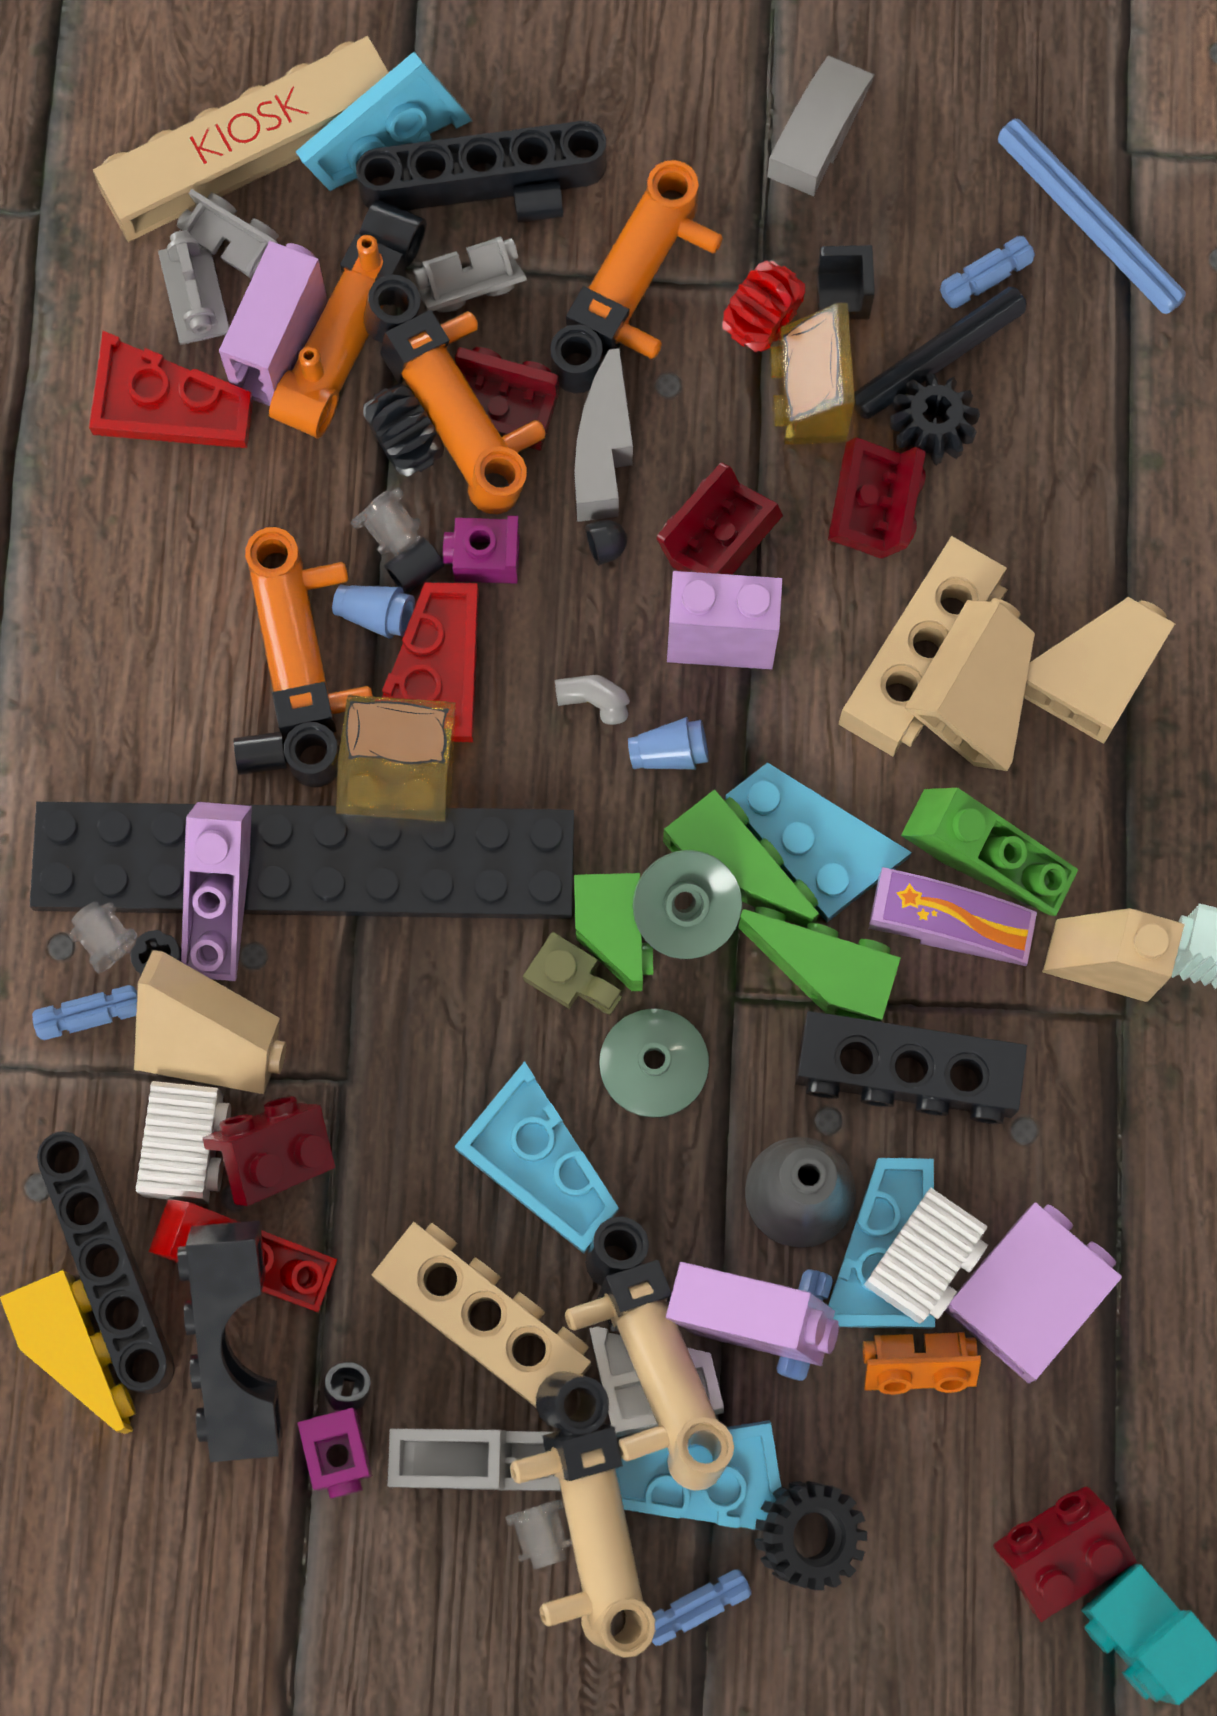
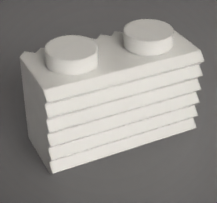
(173, 1151)
(927, 1256)

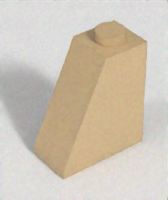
(1098, 667)
(978, 684)
(1115, 951)
(202, 1029)

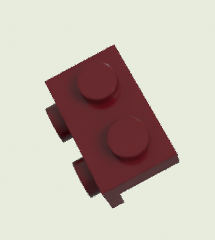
(510, 391)
(877, 498)
(718, 525)
(272, 1149)
(1065, 1552)

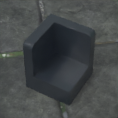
(846, 276)

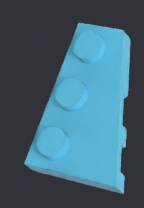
(391, 113)
(816, 838)
(537, 1161)
(888, 1203)
(731, 1502)

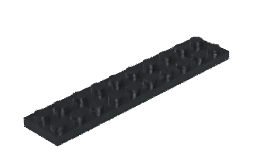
(313, 861)

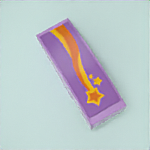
(952, 917)

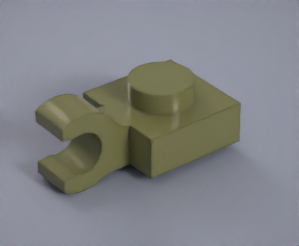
(567, 972)

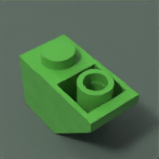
(608, 926)

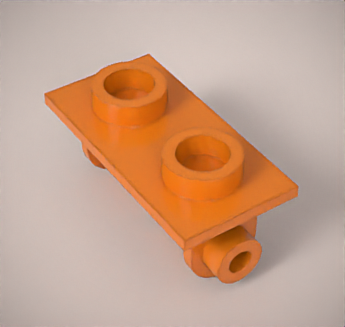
(946, 1365)

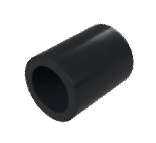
(538, 201)
(414, 565)
(259, 753)

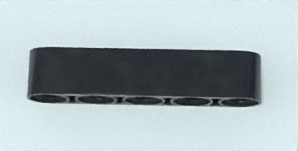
(501, 149)
(86, 1242)

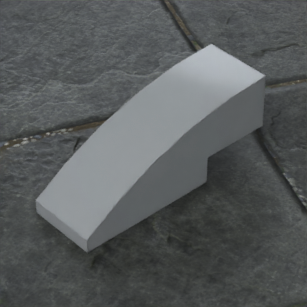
(819, 125)
(602, 442)
(463, 1459)

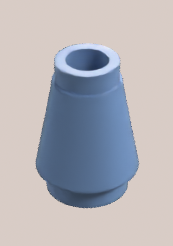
(375, 608)
(670, 746)

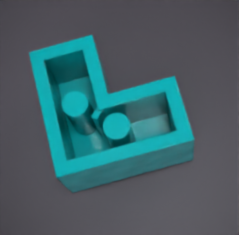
(1161, 1644)

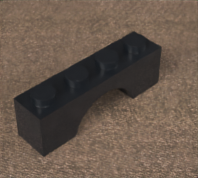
(239, 1406)

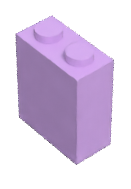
(274, 319)
(724, 619)
(1034, 1291)
(752, 1314)

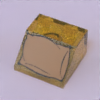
(814, 378)
(396, 758)

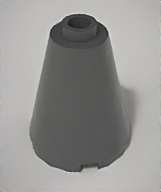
(797, 1212)

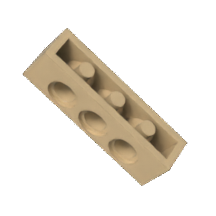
(957, 574)
(405, 1276)

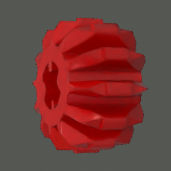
(763, 306)

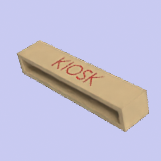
(234, 142)

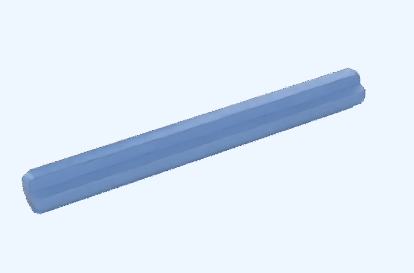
(1091, 216)

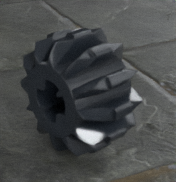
(934, 401)
(403, 429)

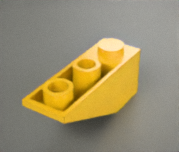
(57, 1334)

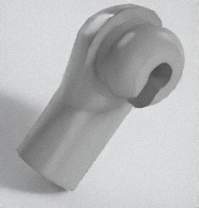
(597, 691)

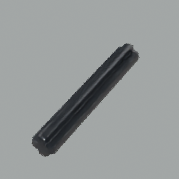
(940, 351)

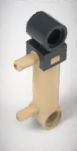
(636, 1303)
(585, 1463)

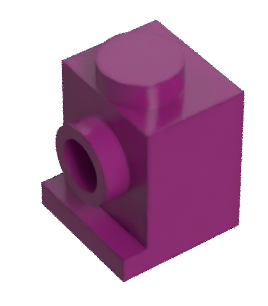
(491, 565)
(324, 1433)

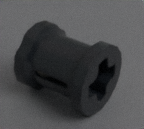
(143, 948)

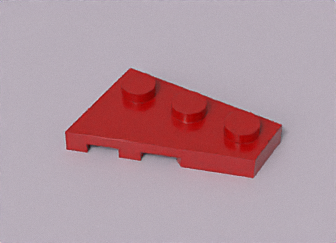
(160, 401)
(440, 652)

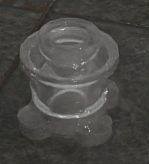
(389, 523)
(102, 935)
(540, 1534)

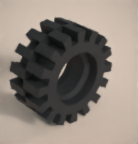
(841, 1540)

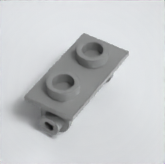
(215, 222)
(492, 272)
(193, 289)

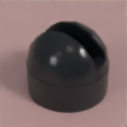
(606, 540)
(334, 1386)

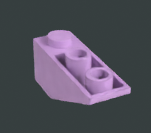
(215, 887)

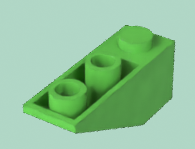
(721, 831)
(988, 848)
(831, 971)

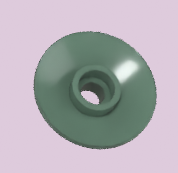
(705, 922)
(648, 1090)

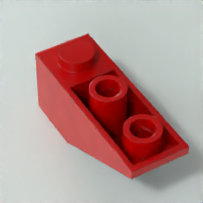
(291, 1269)

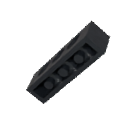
(995, 1062)

